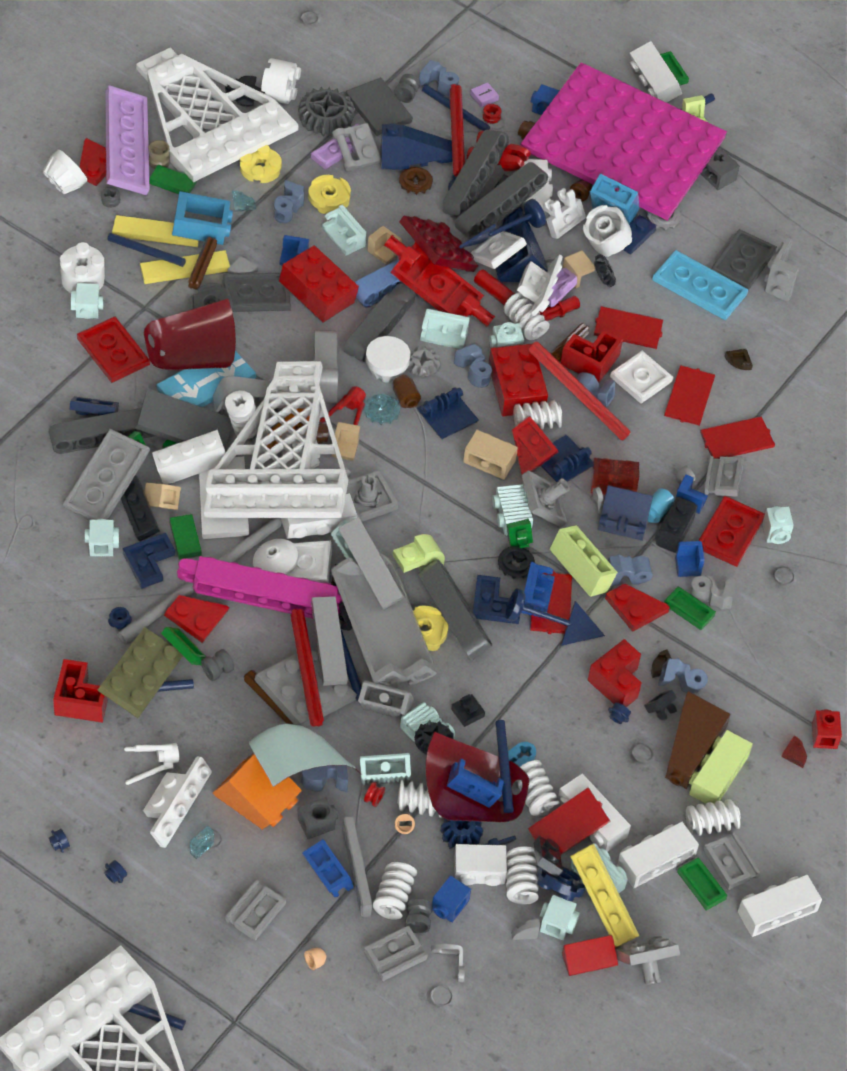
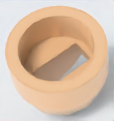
(404, 829)
(315, 958)

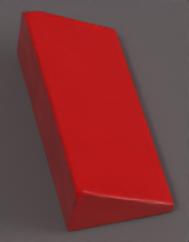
(590, 955)

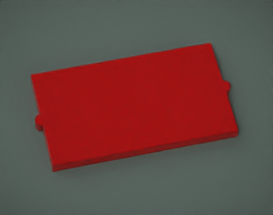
(630, 326)
(689, 395)
(737, 438)
(558, 605)
(572, 821)

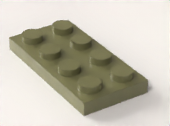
(140, 672)

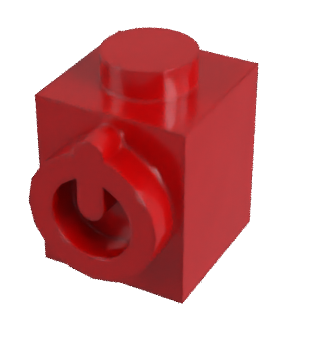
(826, 729)

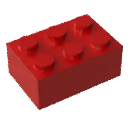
(318, 283)
(516, 377)

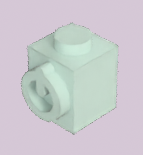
(86, 301)
(506, 335)
(777, 524)
(102, 537)
(559, 917)

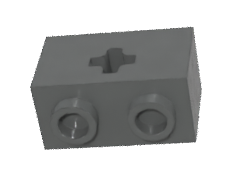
(720, 169)

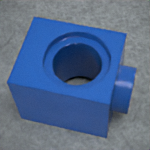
(542, 98)
(451, 899)

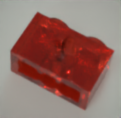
(614, 473)

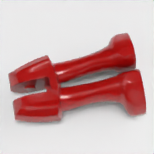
(512, 157)

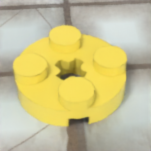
(267, 173)
(328, 203)
(435, 623)

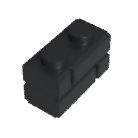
(676, 524)

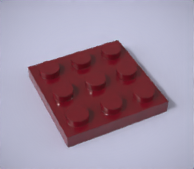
(439, 243)

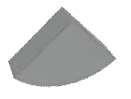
(242, 265)
(527, 931)

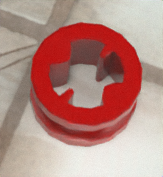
(492, 118)
(374, 794)

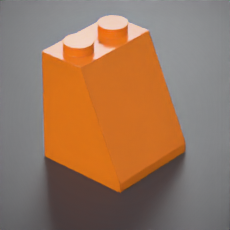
(253, 795)

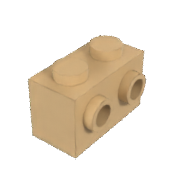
(490, 454)

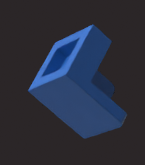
(292, 247)
(686, 492)
(689, 558)

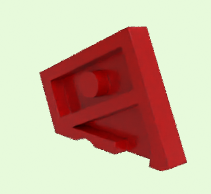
(93, 161)
(532, 445)
(635, 606)
(196, 616)

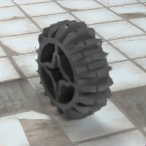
(314, 107)

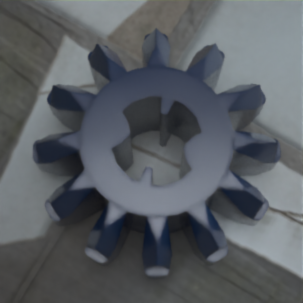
(461, 832)

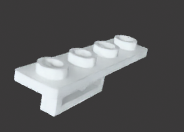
(538, 284)
(174, 799)

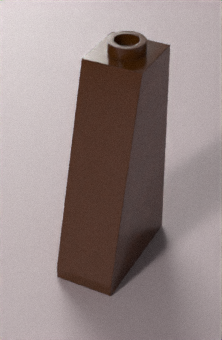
(695, 736)

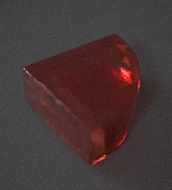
(795, 752)

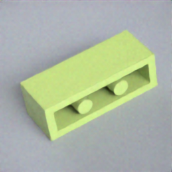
(583, 560)
(720, 767)

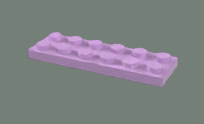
(127, 140)

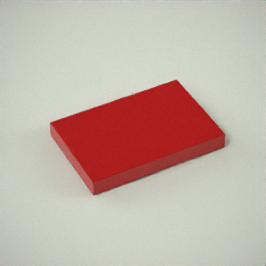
(113, 349)
(731, 531)

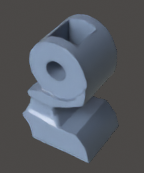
(434, 71)
(289, 202)
(479, 371)
(604, 394)
(636, 568)
(689, 679)
(315, 778)

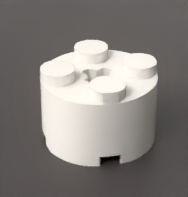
(280, 80)
(607, 230)
(82, 265)

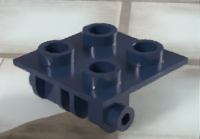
(447, 413)
(569, 460)
(625, 513)

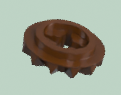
(422, 175)

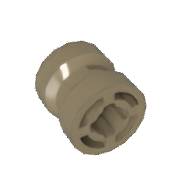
(159, 154)

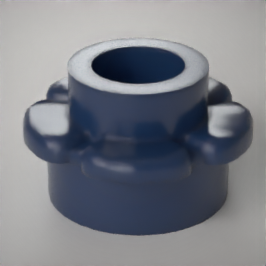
(119, 613)
(619, 713)
(59, 840)
(115, 872)

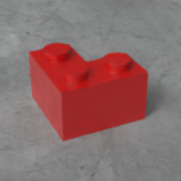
(591, 357)
(614, 674)
(75, 697)

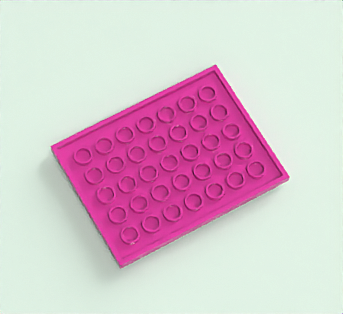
(625, 135)

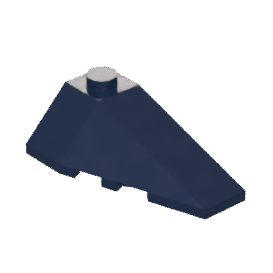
(408, 146)
(514, 267)

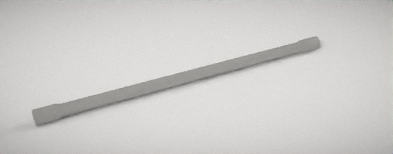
(135, 627)

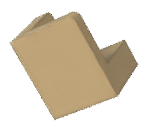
(376, 245)
(579, 265)
(347, 440)
(162, 495)

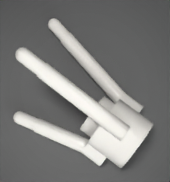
(165, 753)

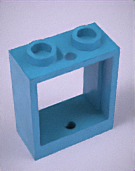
(625, 199)
(200, 229)

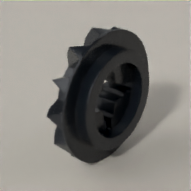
(604, 270)
(519, 555)
(424, 733)

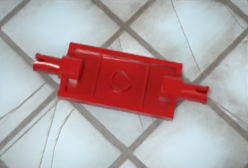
(436, 283)

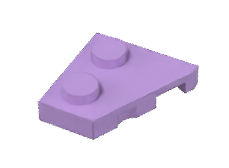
(564, 284)

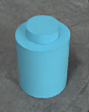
(660, 505)

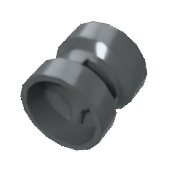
(407, 88)
(217, 665)
(419, 913)

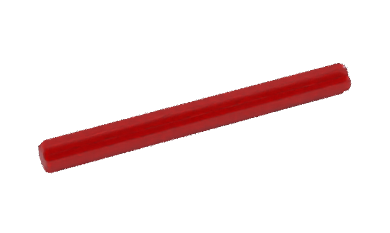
(457, 128)
(579, 390)
(307, 668)

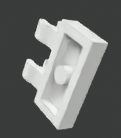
(564, 218)

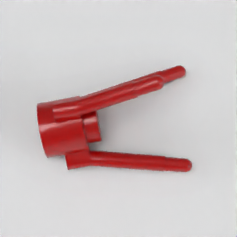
(352, 400)

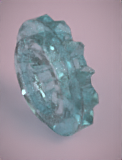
(379, 402)

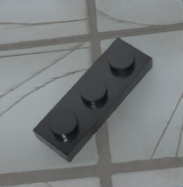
(139, 510)

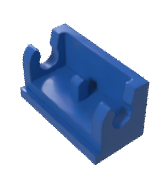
(538, 587)
(474, 785)
(328, 868)

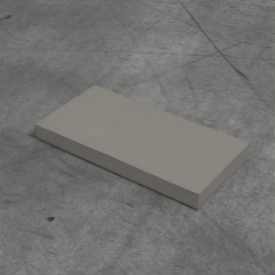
(106, 476)

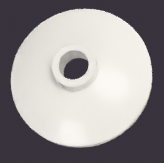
(282, 561)

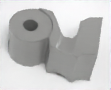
(705, 590)

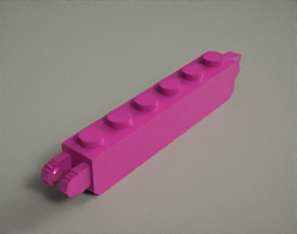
(253, 585)

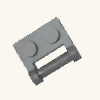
(362, 144)

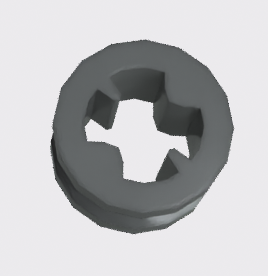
(114, 193)

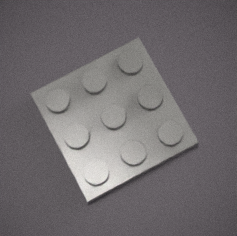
(285, 687)

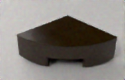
(739, 359)
(658, 663)

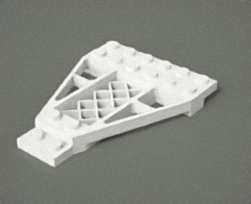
(223, 142)
(284, 491)
(84, 1011)

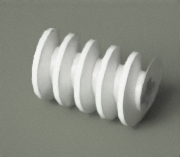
(518, 310)
(240, 408)
(540, 414)
(539, 796)
(415, 798)
(713, 815)
(521, 875)
(394, 890)

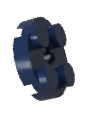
(567, 883)

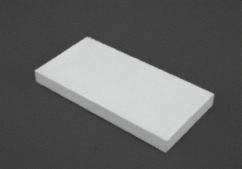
(221, 527)

